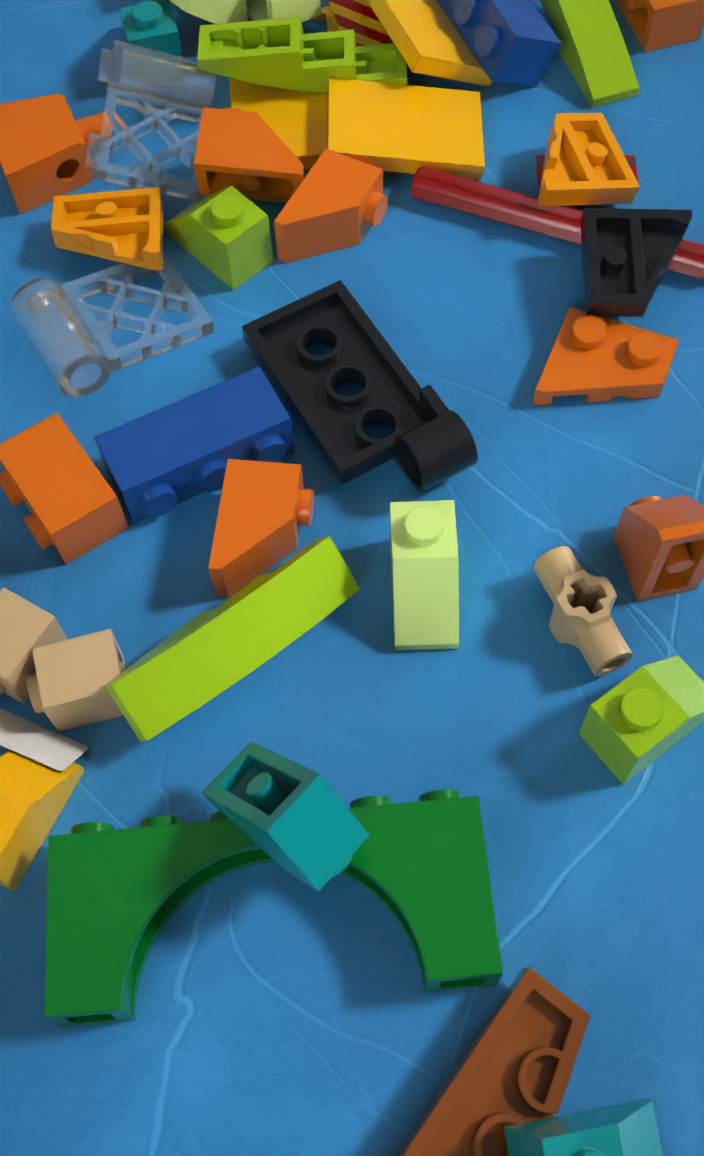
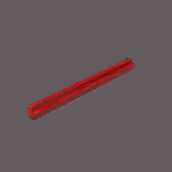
(525, 213)

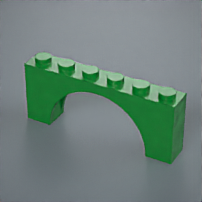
(123, 885)

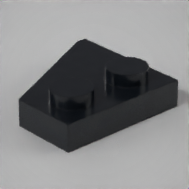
(627, 256)

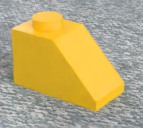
(29, 806)

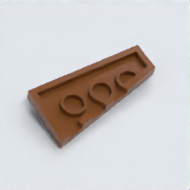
(507, 1075)

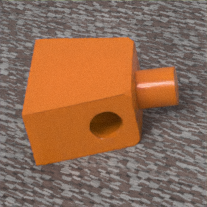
(44, 149)

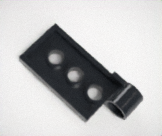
(427, 436)

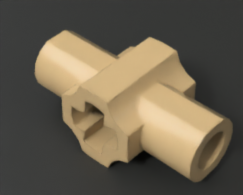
(591, 633)

